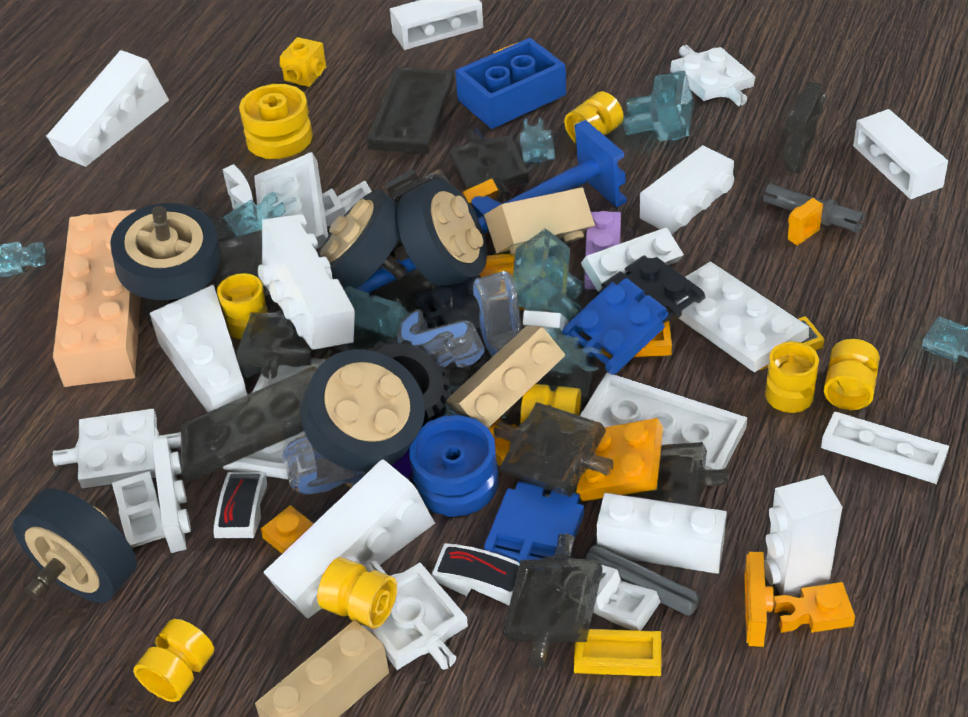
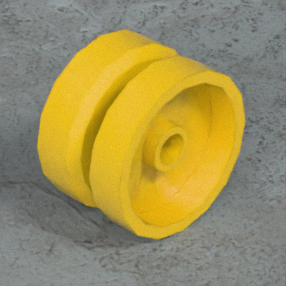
(276, 121)

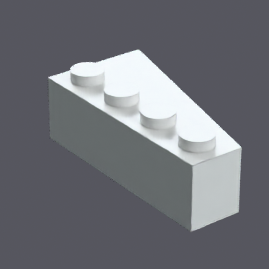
(108, 109)
(304, 283)
(200, 347)
(363, 526)

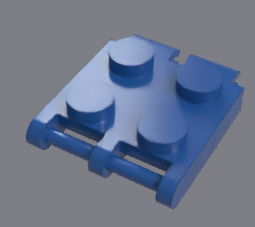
(619, 322)
(530, 522)

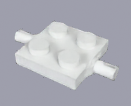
(714, 74)
(115, 447)
(419, 619)

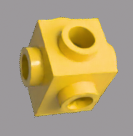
(303, 61)

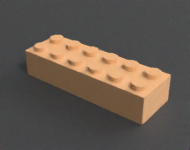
(96, 312)

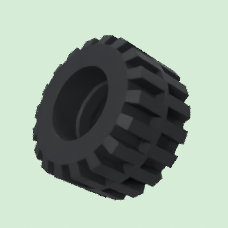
(423, 369)

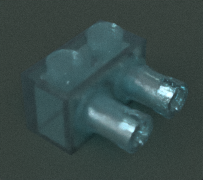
(665, 110)
(544, 277)

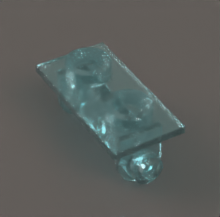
(376, 313)

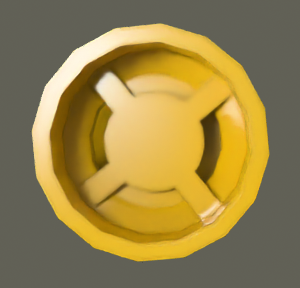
(599, 110)
(238, 298)
(852, 374)
(791, 377)
(562, 398)
(354, 592)
(169, 665)

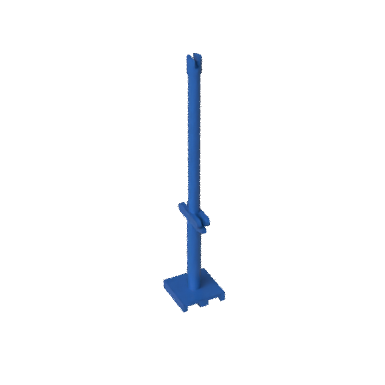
(596, 165)

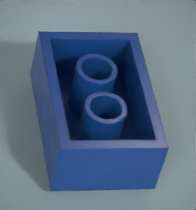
(511, 82)

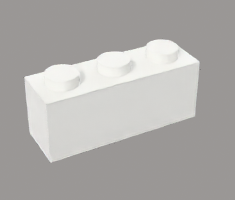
(434, 20)
(900, 153)
(686, 189)
(662, 532)
(802, 535)

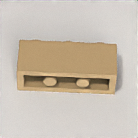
(562, 213)
(507, 376)
(329, 678)

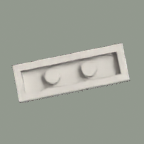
(610, 261)
(885, 447)
(171, 494)

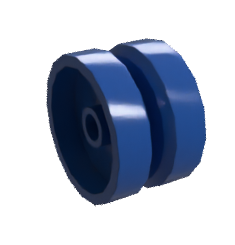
(454, 465)

